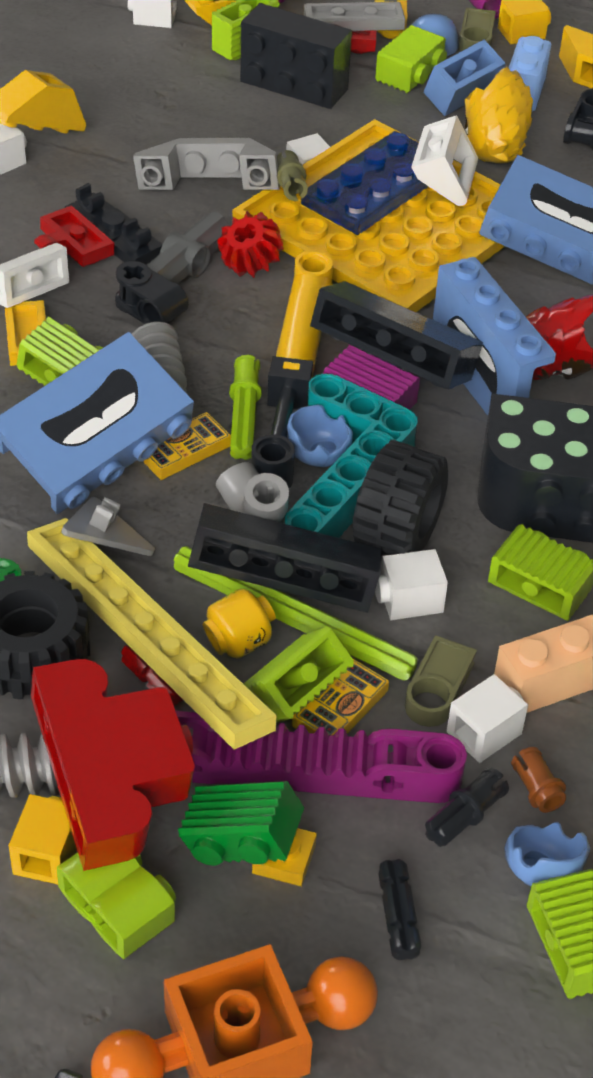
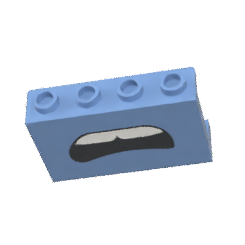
(544, 218)
(479, 307)
(95, 421)

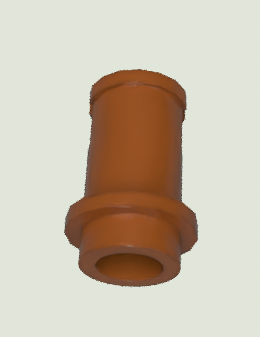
(543, 788)

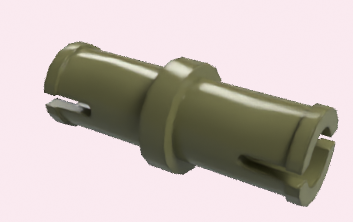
(291, 175)

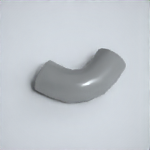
(254, 493)

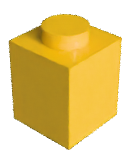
(523, 19)
(41, 839)

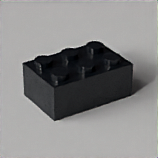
(295, 55)

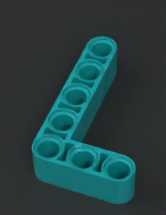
(374, 421)

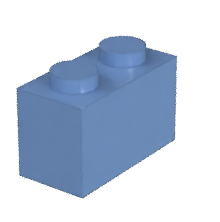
(461, 74)

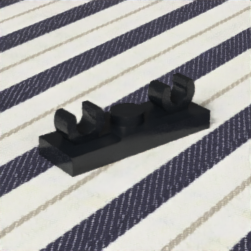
(129, 239)

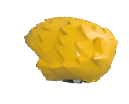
(499, 117)

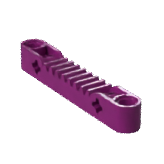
(334, 762)

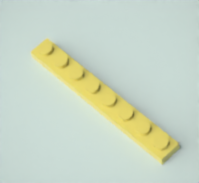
(155, 636)

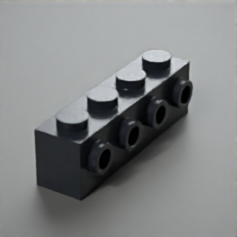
(396, 334)
(286, 558)

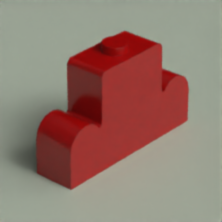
(110, 757)

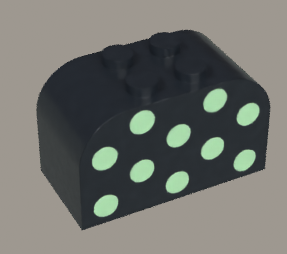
(538, 467)

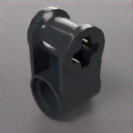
(580, 122)
(148, 294)

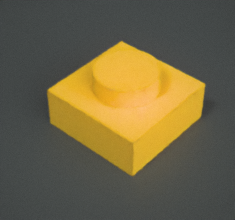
(297, 863)

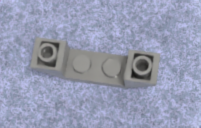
(207, 158)

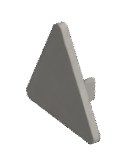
(100, 524)

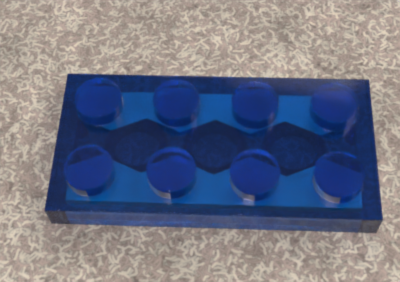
(368, 184)

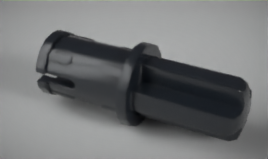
(466, 807)

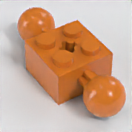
(241, 1020)

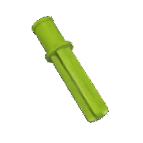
(244, 393)

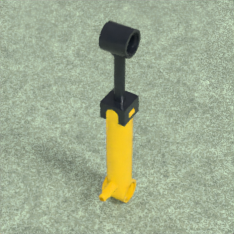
(293, 364)

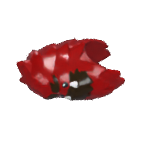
(564, 332)

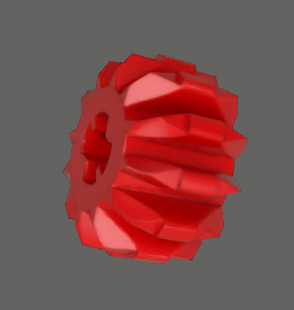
(250, 244)

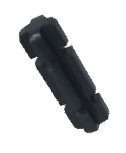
(399, 909)

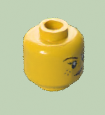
(239, 623)

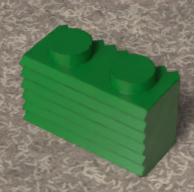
(241, 822)

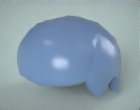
(441, 26)
(318, 437)
(545, 852)

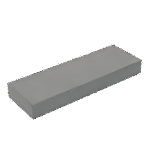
(359, 15)

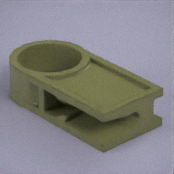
(476, 26)
(441, 673)

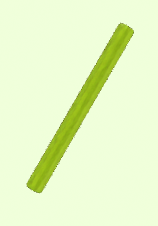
(308, 619)

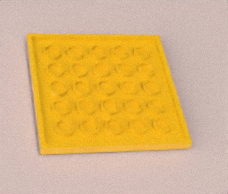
(399, 252)

